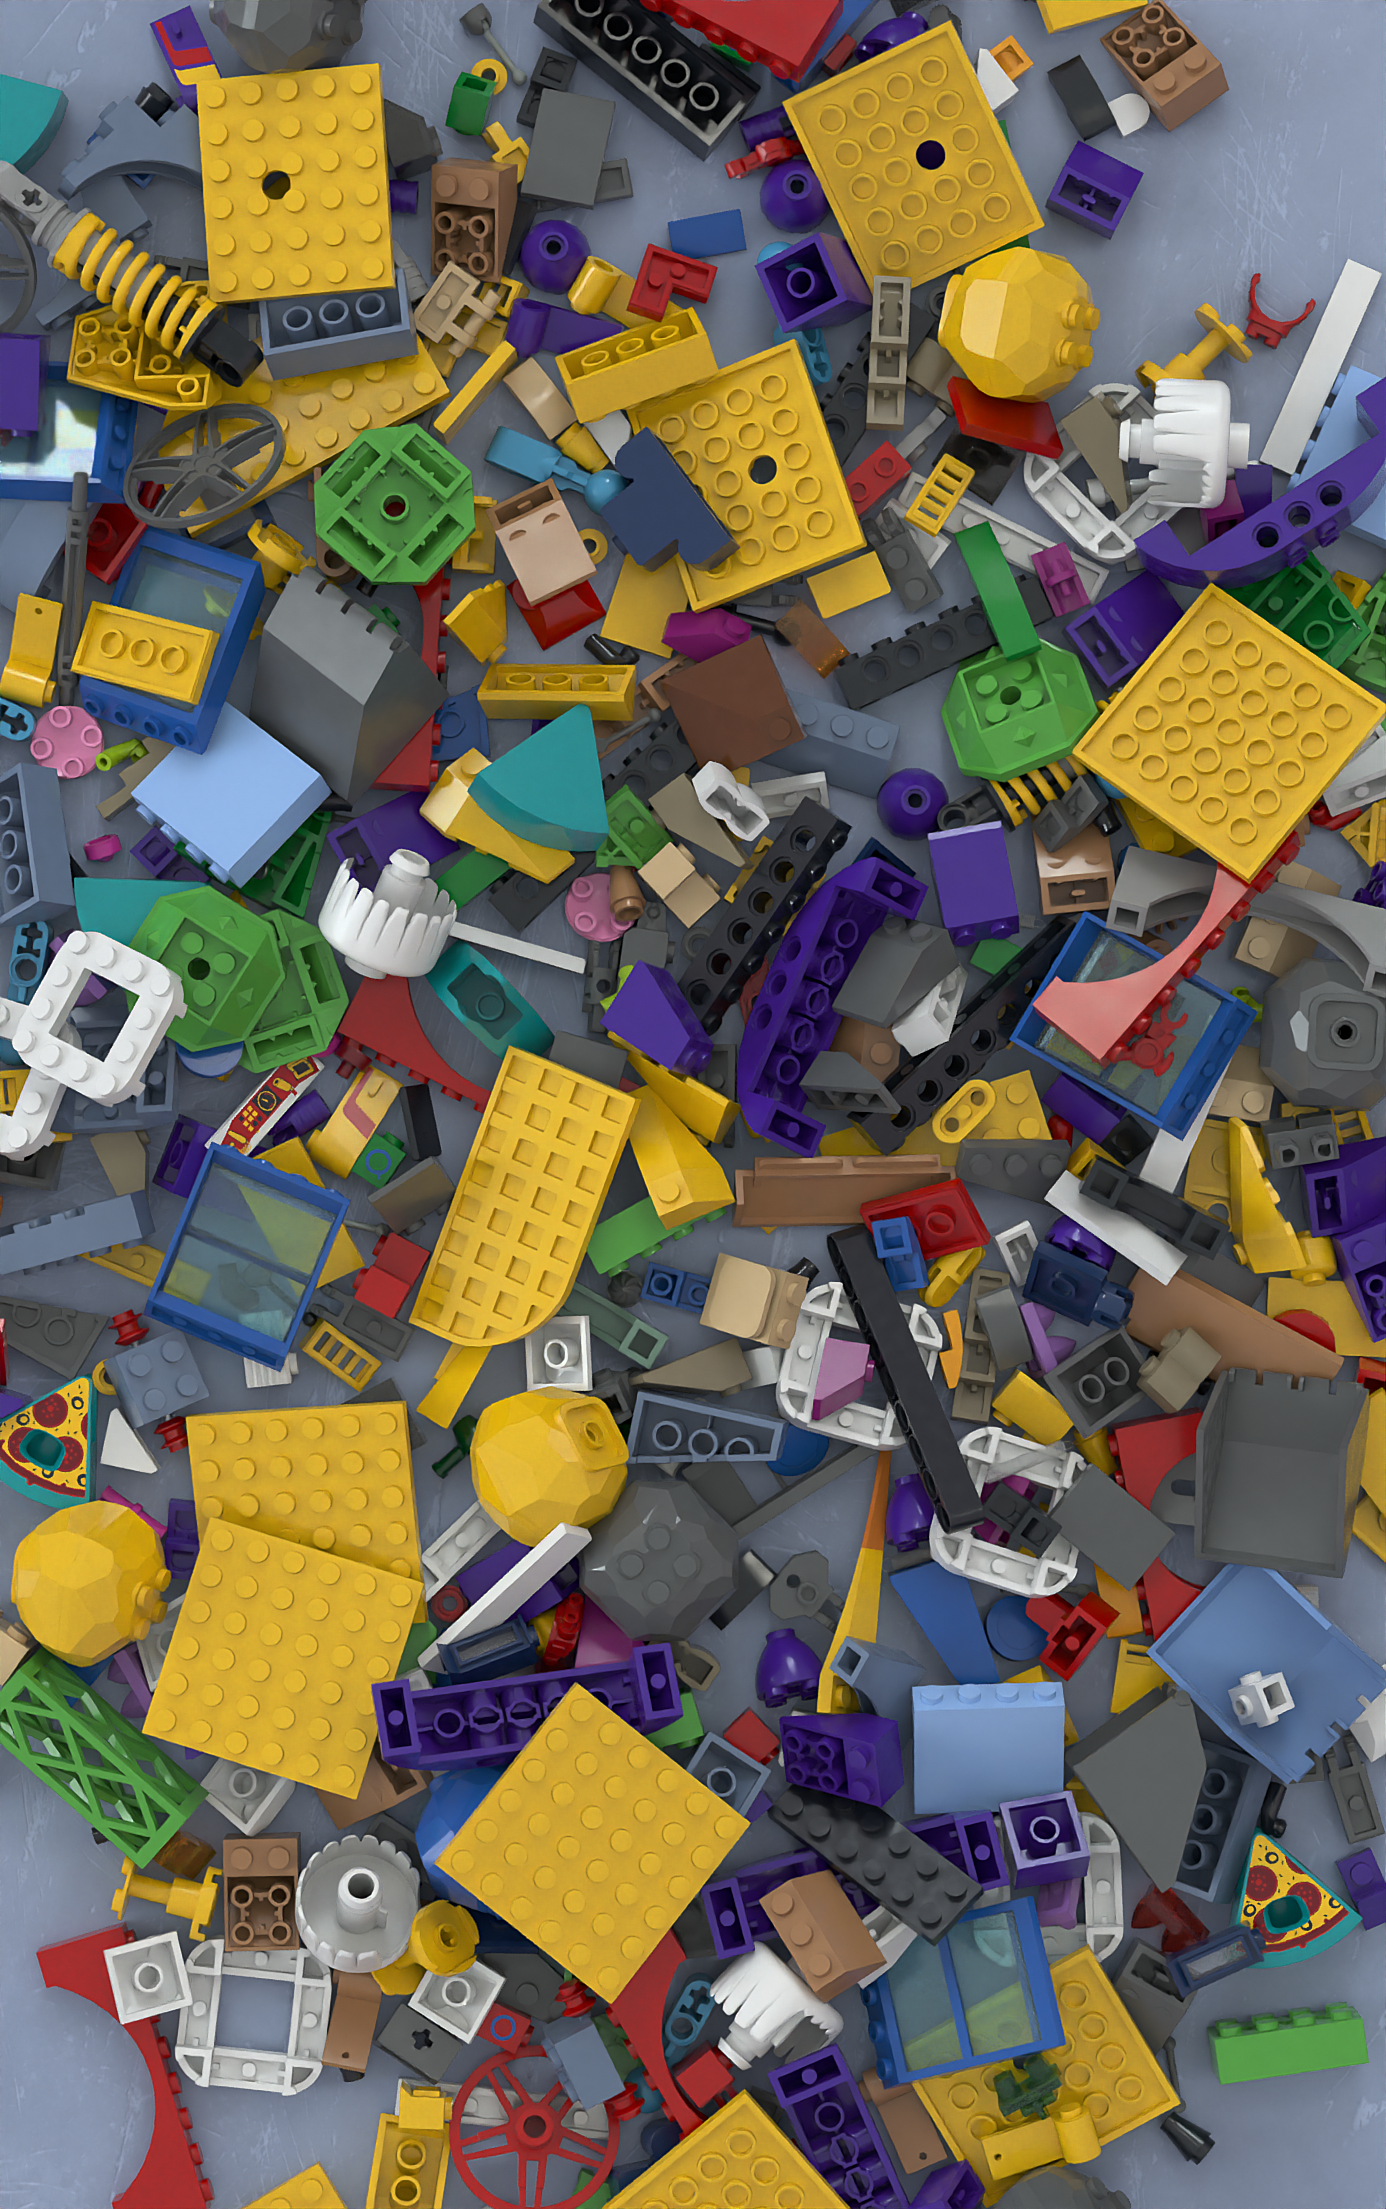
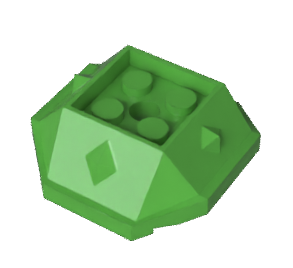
(389, 468)
(1017, 712)
(241, 959)
(307, 1004)

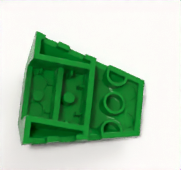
(1307, 609)
(290, 872)

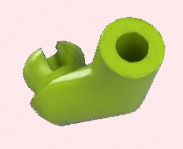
(118, 753)

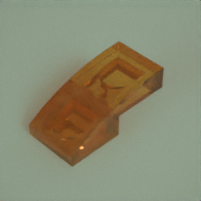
(811, 639)
(185, 1854)

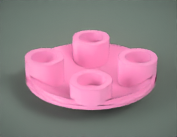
(67, 741)
(589, 909)

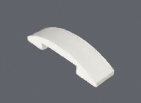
(456, 1547)

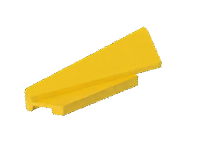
(454, 1382)

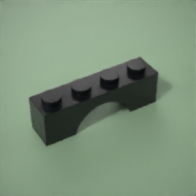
(1155, 1206)

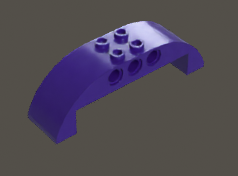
(1239, 554)
(794, 1007)
(496, 1718)
(733, 1898)
(838, 2129)

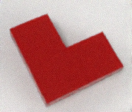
(664, 273)

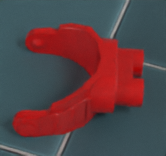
(1263, 326)
(564, 1628)

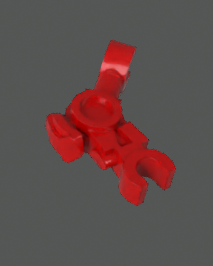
(766, 155)
(1149, 1050)

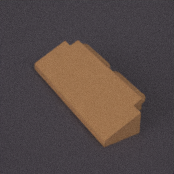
(826, 1187)
(1229, 1326)

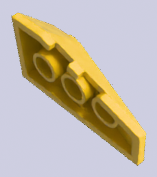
(481, 623)
(459, 817)
(692, 1101)
(674, 1164)
(1260, 1231)

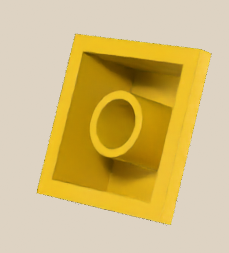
(1032, 1409)

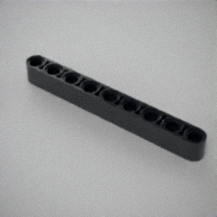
(905, 1379)

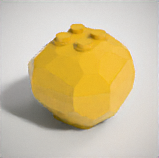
(1019, 324)
(547, 1462)
(90, 1581)

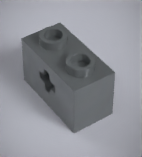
(427, 2061)

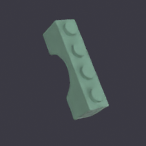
(615, 1325)

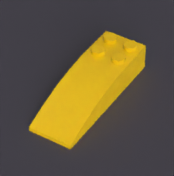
(1014, 1117)

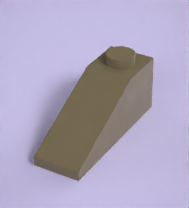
(1096, 434)
(681, 812)
(125, 1160)
(704, 1372)

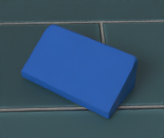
(708, 234)

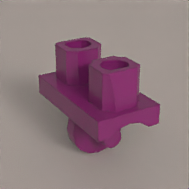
(1060, 579)

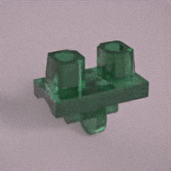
(1032, 2093)

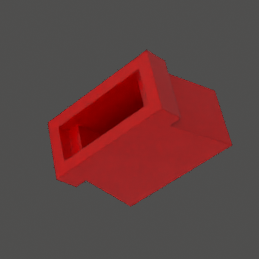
(876, 478)

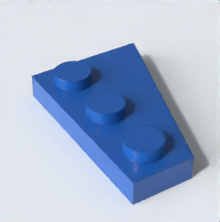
(462, 727)

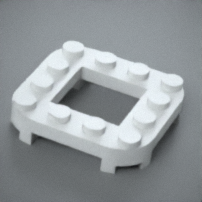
(1073, 512)
(120, 1073)
(40, 1096)
(801, 1365)
(998, 1565)
(1102, 1895)
(253, 2068)

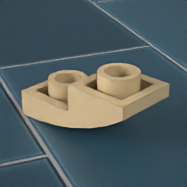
(540, 398)

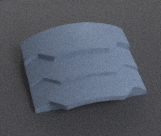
(31, 545)
(152, 1108)

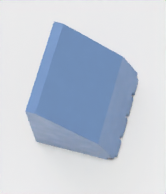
(1264, 1624)

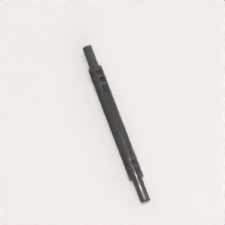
(73, 587)

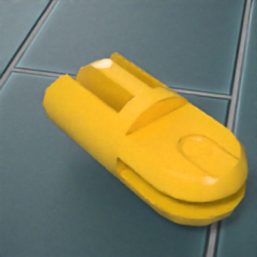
(949, 1274)

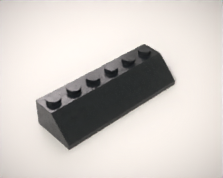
(650, 67)

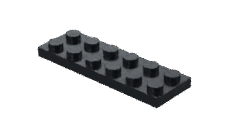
(879, 1858)

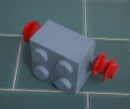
(155, 1379)
(580, 2053)

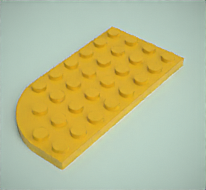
(318, 416)
(524, 1203)

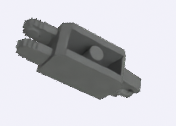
(648, 940)

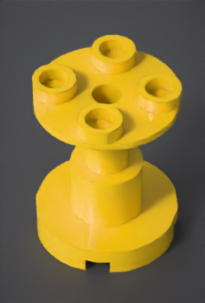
(1192, 365)
(277, 555)
(182, 1897)
(439, 1942)

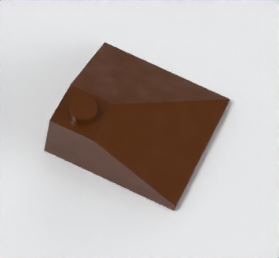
(734, 706)

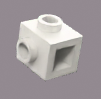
(1260, 1698)

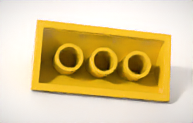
(554, 689)

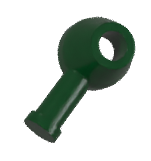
(463, 1433)

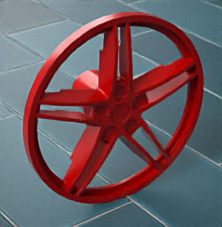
(532, 2132)

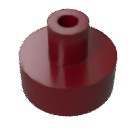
(351, 1060)

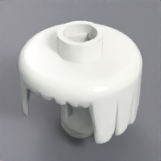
(1189, 442)
(376, 925)
(357, 1904)
(771, 2009)

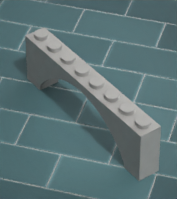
(1166, 887)

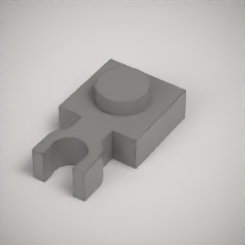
(913, 445)

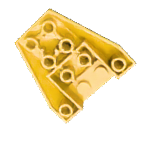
(125, 362)

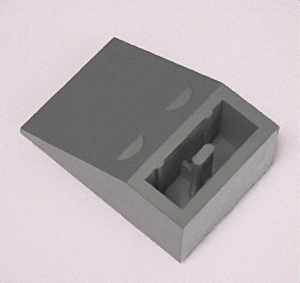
(1150, 1992)

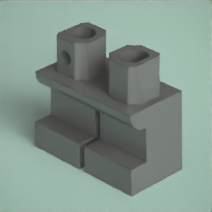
(1292, 1146)

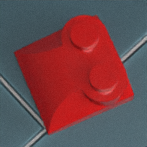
(111, 541)
(559, 615)

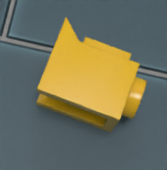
(423, 2107)

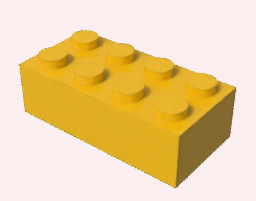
(637, 365)

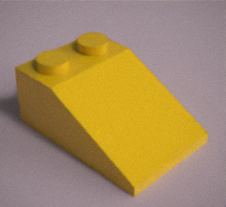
(407, 2166)

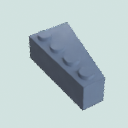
(75, 1231)
(694, 1431)

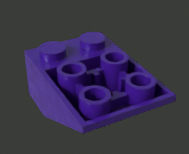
(1124, 628)
(382, 832)
(1345, 1190)
(1363, 1270)
(844, 1755)

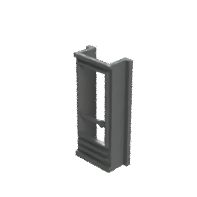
(730, 1499)

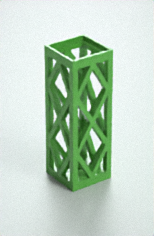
(90, 1785)

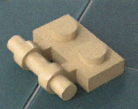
(445, 302)

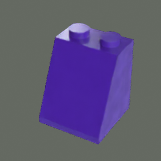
(821, 293)
(23, 382)
(973, 883)
(659, 1020)
(185, 1155)
(485, 1573)

